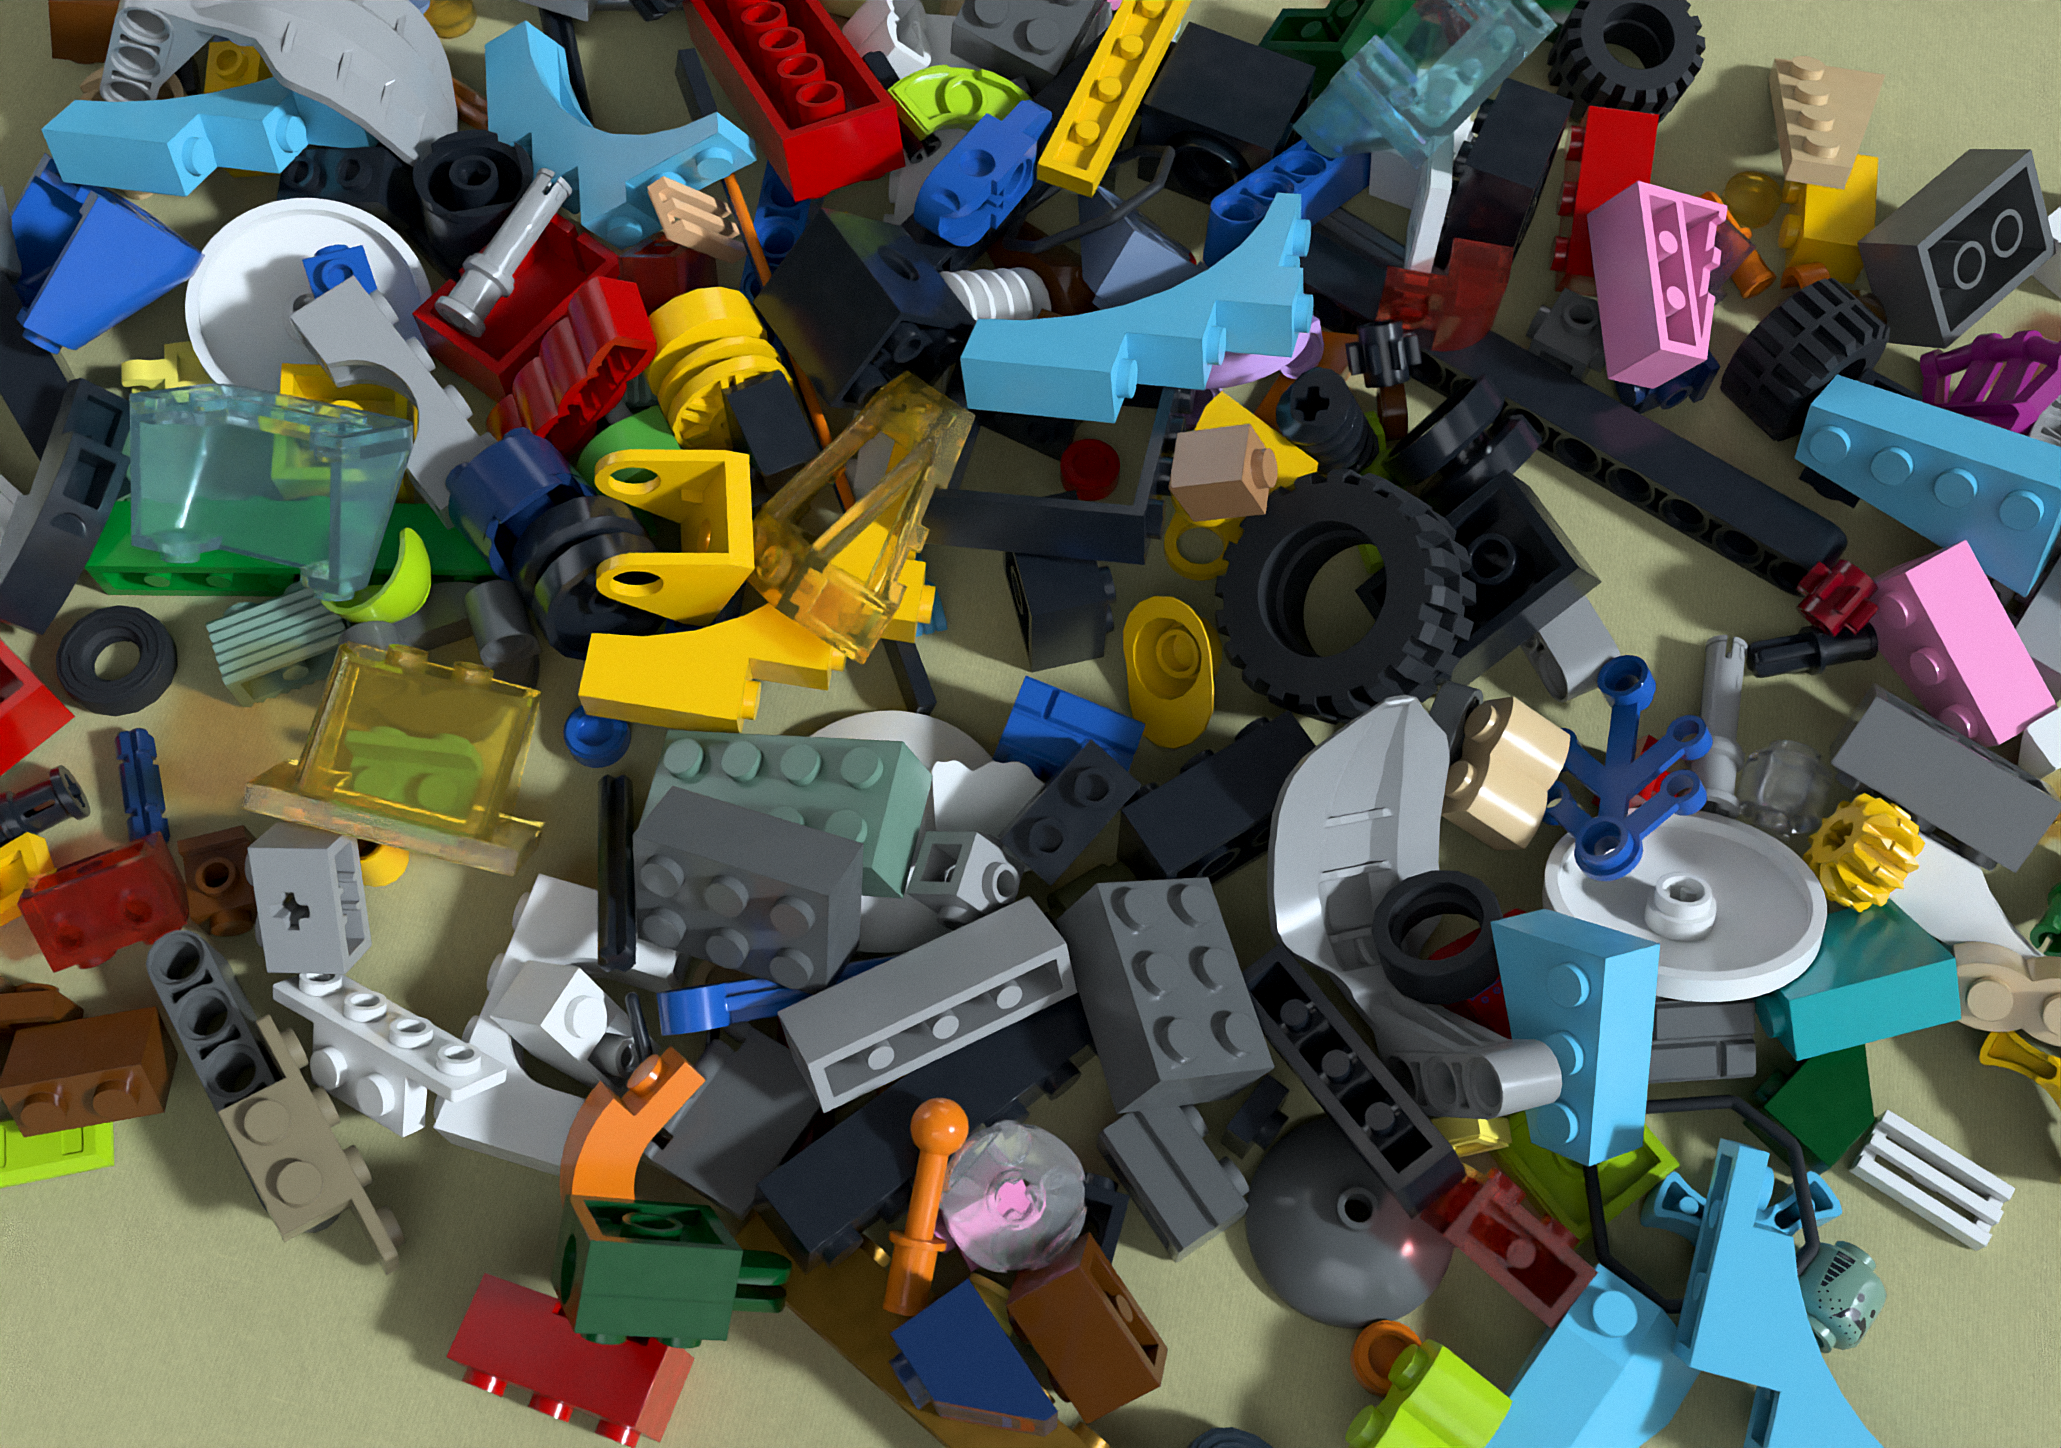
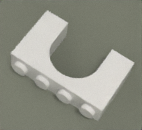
(521, 1117)

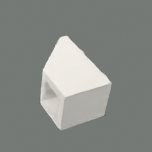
(570, 1025)

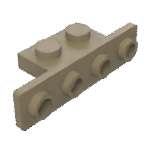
(295, 1157)

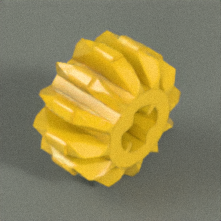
(1864, 852)

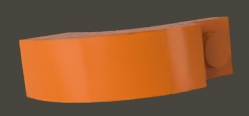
(614, 1131)

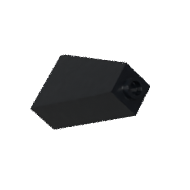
(31, 376)

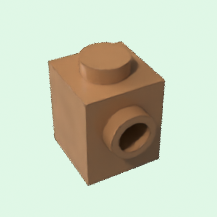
(1222, 473)

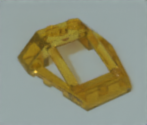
(796, 565)

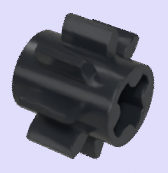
(1383, 353)

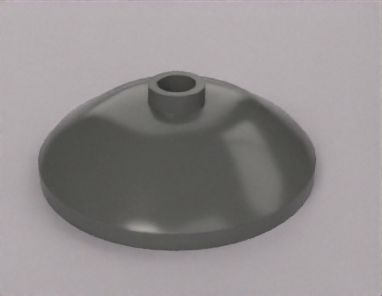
(1321, 1258)

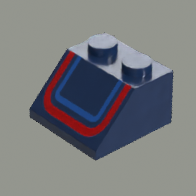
(969, 1367)

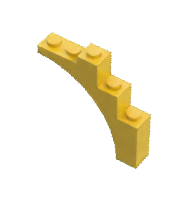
(707, 674)

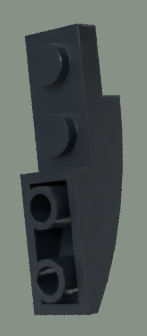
(67, 506)

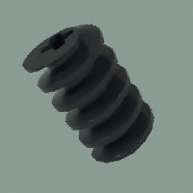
(1326, 422)

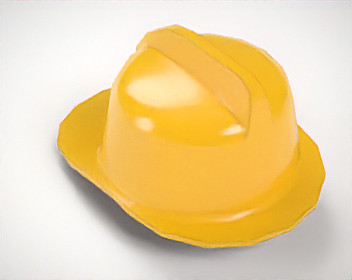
(1171, 669)

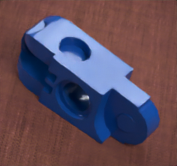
(983, 175)

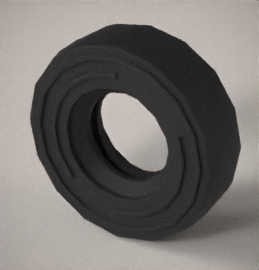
(99, 630)

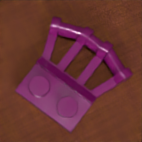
(2013, 400)

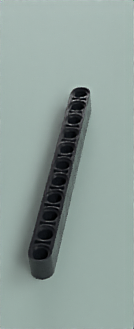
(1599, 435)

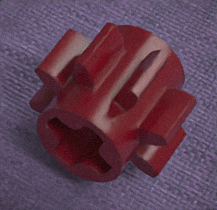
(1837, 598)

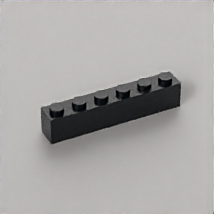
(870, 1161)

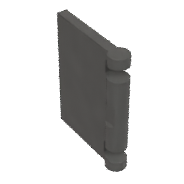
(737, 1121)

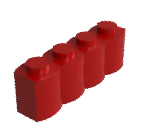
(580, 367)

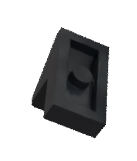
(770, 429)

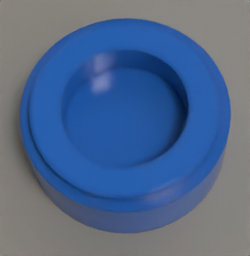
(596, 739)

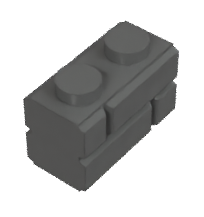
(1702, 1040)
(1174, 1176)

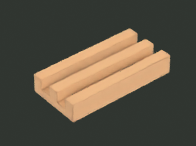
(700, 222)

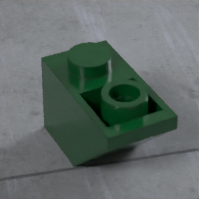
(1819, 1104)

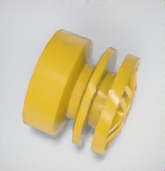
(704, 346)

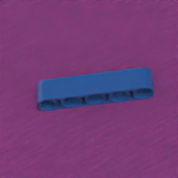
(1320, 180)

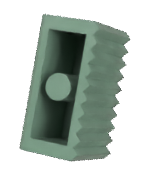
(275, 644)

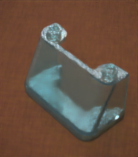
(265, 480)

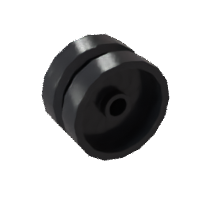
(1458, 447)
(557, 572)

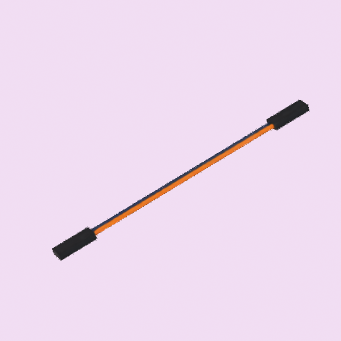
(700, 103)

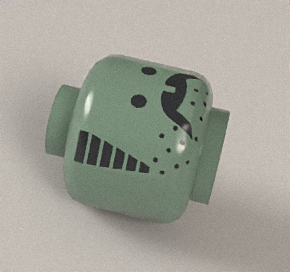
(1841, 1295)

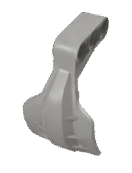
(356, 56)
(1343, 835)

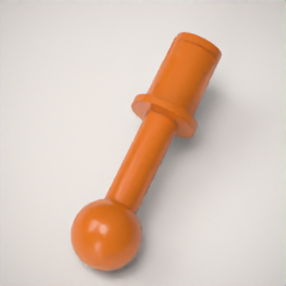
(938, 1130)

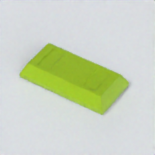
(52, 1153)

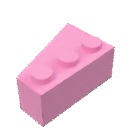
(1653, 281)
(1958, 646)

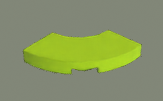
(952, 98)

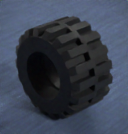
(1654, 30)
(1799, 353)

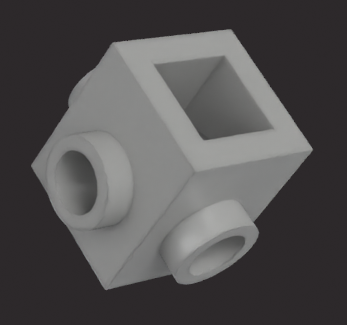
(964, 876)

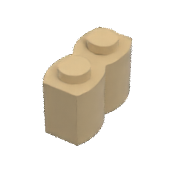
(1504, 773)
(2008, 992)

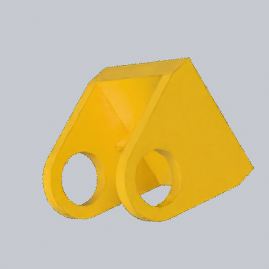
(1291, 464)
(712, 503)

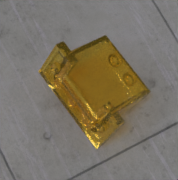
(412, 759)

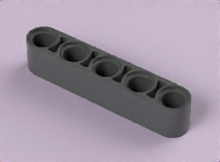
(192, 1006)

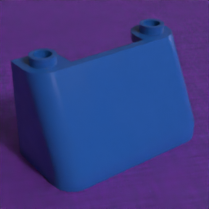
(89, 259)

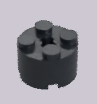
(469, 190)

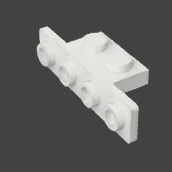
(381, 1053)

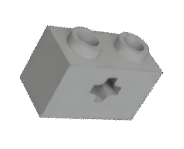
(308, 899)

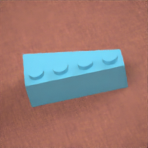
(1941, 475)

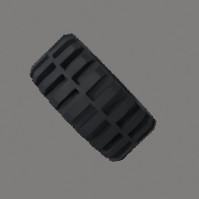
(1285, 551)

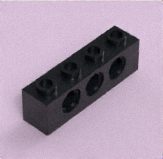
(1351, 1083)

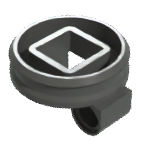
(460, 610)

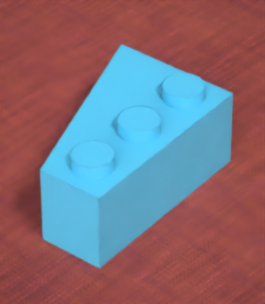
(1594, 1006)

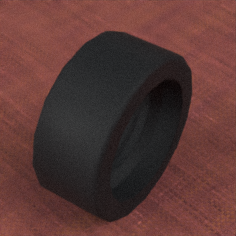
(1429, 896)

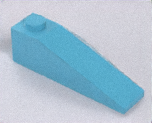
(1598, 1375)

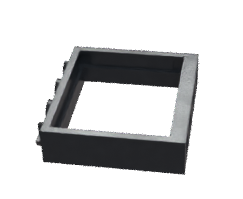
(1063, 525)

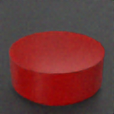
(1090, 469)

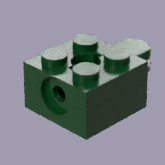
(658, 1272)

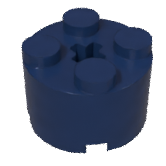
(507, 491)

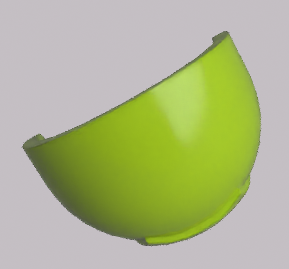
(400, 595)

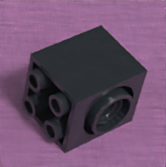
(1220, 110)
(862, 308)

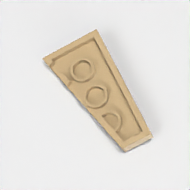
(1820, 118)

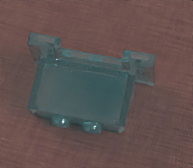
(1423, 77)

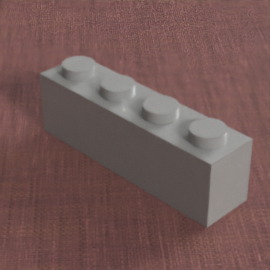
(927, 1003)

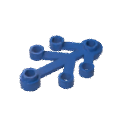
(1628, 690)

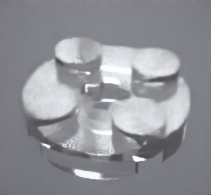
(1014, 1239)

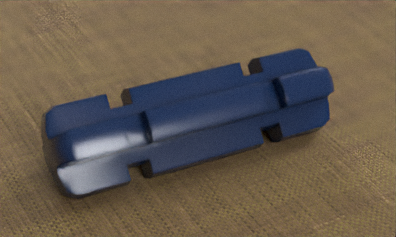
(141, 784)

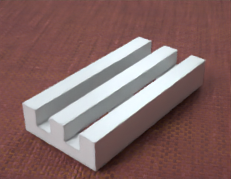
(1987, 1210)

